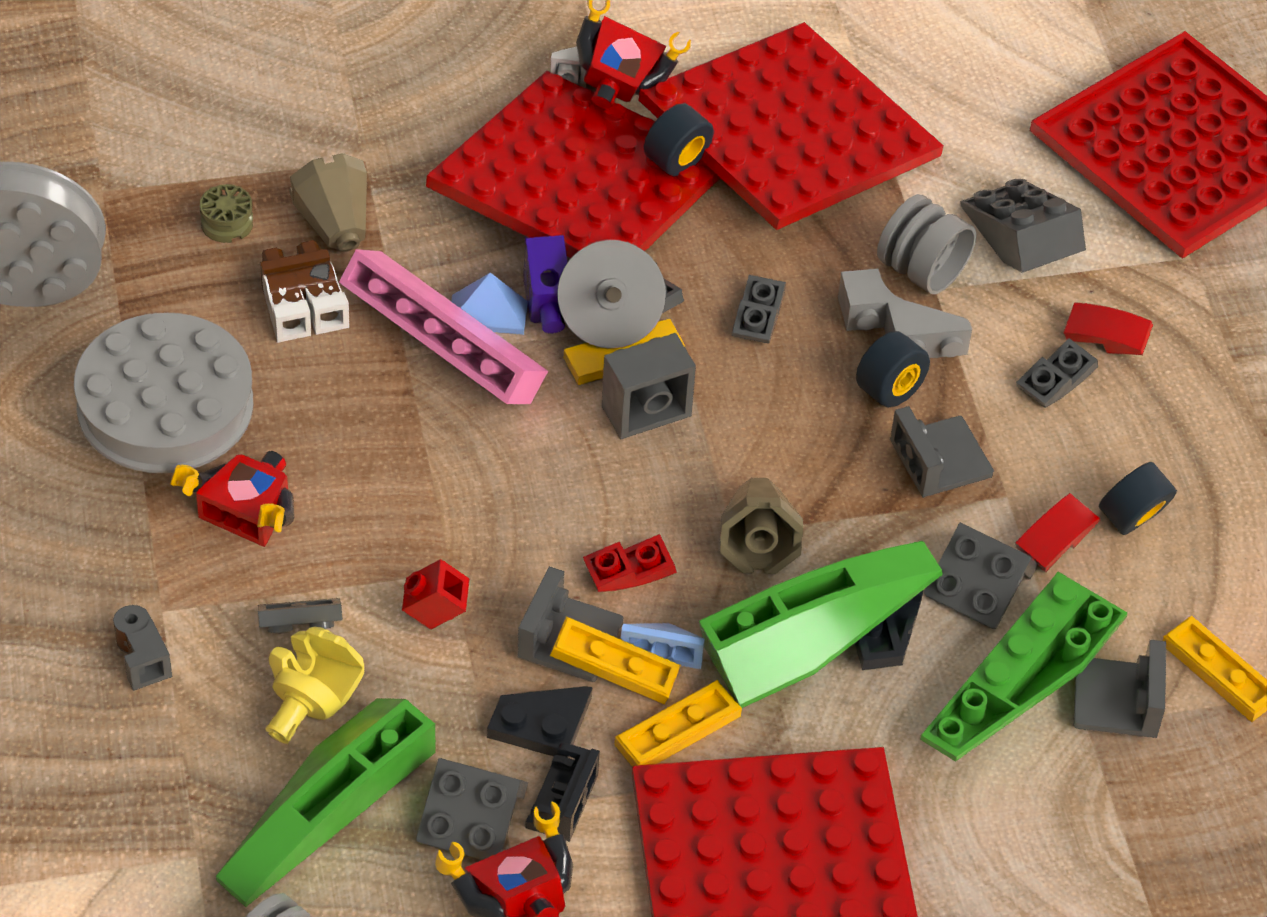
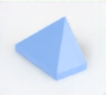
(493, 305)
(666, 641)

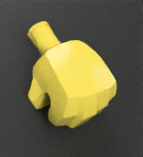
(314, 683)

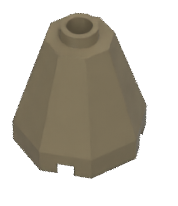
(333, 199)
(760, 528)

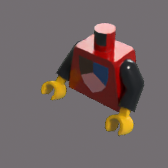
(621, 59)
(242, 495)
(517, 881)

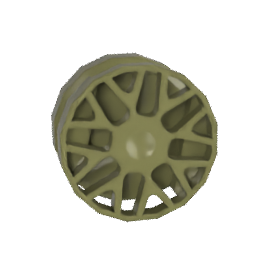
(226, 215)

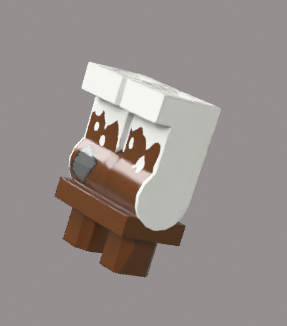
(302, 290)

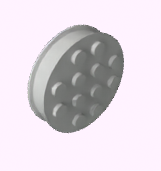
(47, 236)
(163, 392)

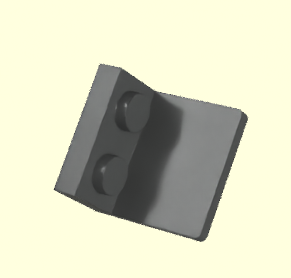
(939, 453)
(979, 576)
(545, 618)
(1123, 694)
(469, 809)

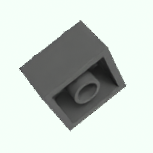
(648, 385)

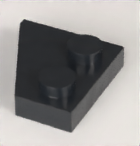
(889, 640)
(540, 718)

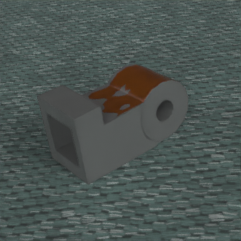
(139, 638)

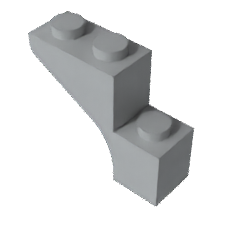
(870, 305)

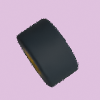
(678, 139)
(892, 369)
(1137, 498)

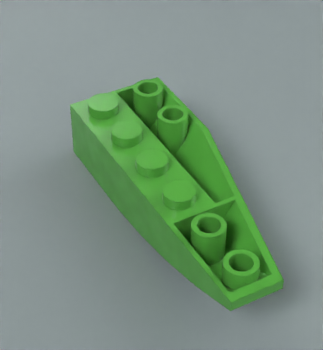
(811, 619)
(1031, 661)
(329, 792)

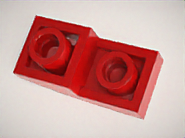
(1114, 328)
(1057, 531)
(630, 567)

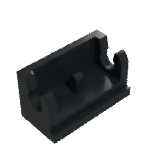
(568, 786)

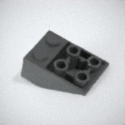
(1026, 224)

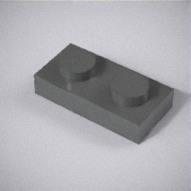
(282, 616)

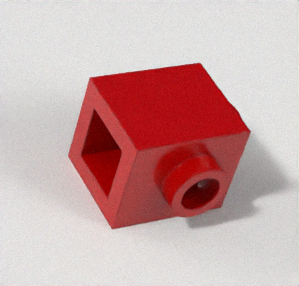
(435, 594)

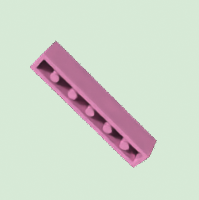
(443, 327)

